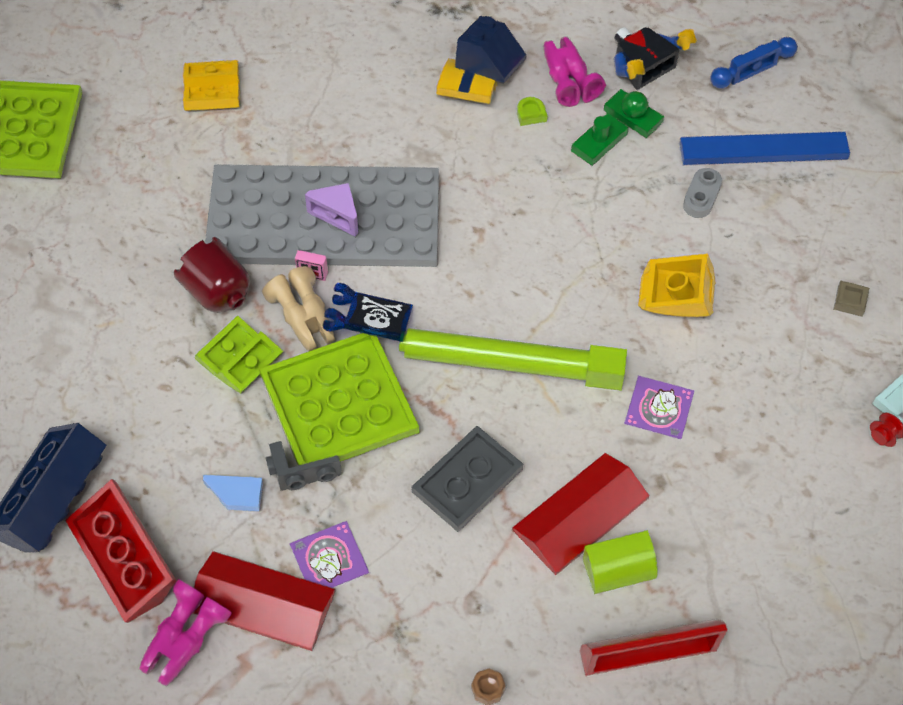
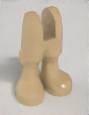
(303, 318)

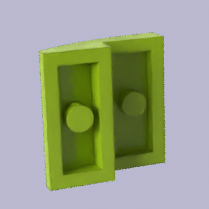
(238, 354)

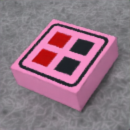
(315, 261)

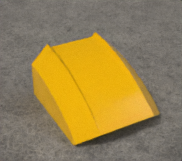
(678, 286)

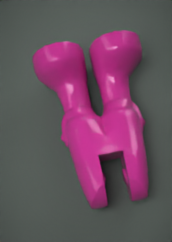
(568, 62)
(171, 639)

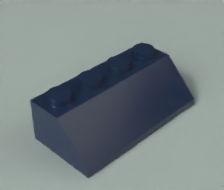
(47, 486)

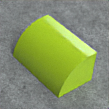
(620, 562)

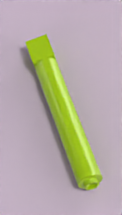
(599, 366)

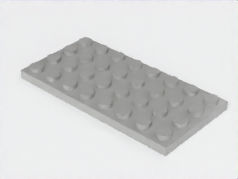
(266, 220)

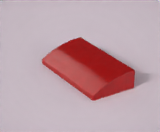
(652, 647)

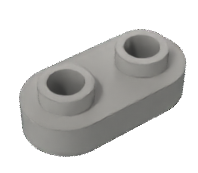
(702, 190)

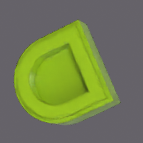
(531, 111)

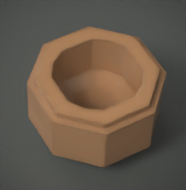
(488, 686)

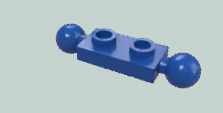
(753, 62)

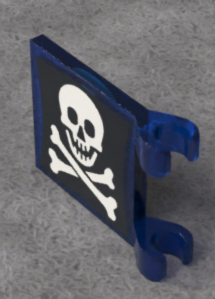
(368, 314)

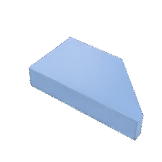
(236, 491)

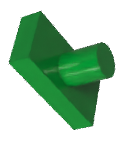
(599, 139)

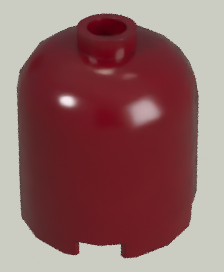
(213, 276)

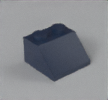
(489, 50)

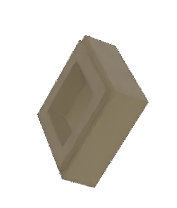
(851, 298)

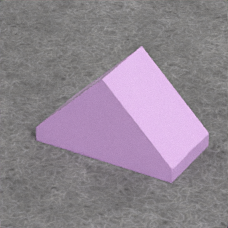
(334, 206)

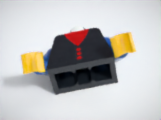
(647, 54)

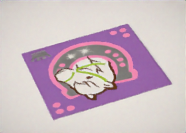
(659, 407)
(330, 556)

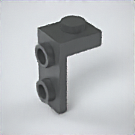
(297, 476)

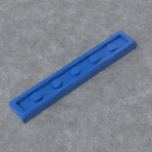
(764, 148)

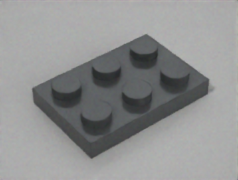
(467, 478)

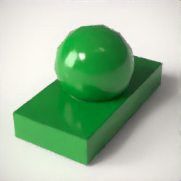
(634, 112)

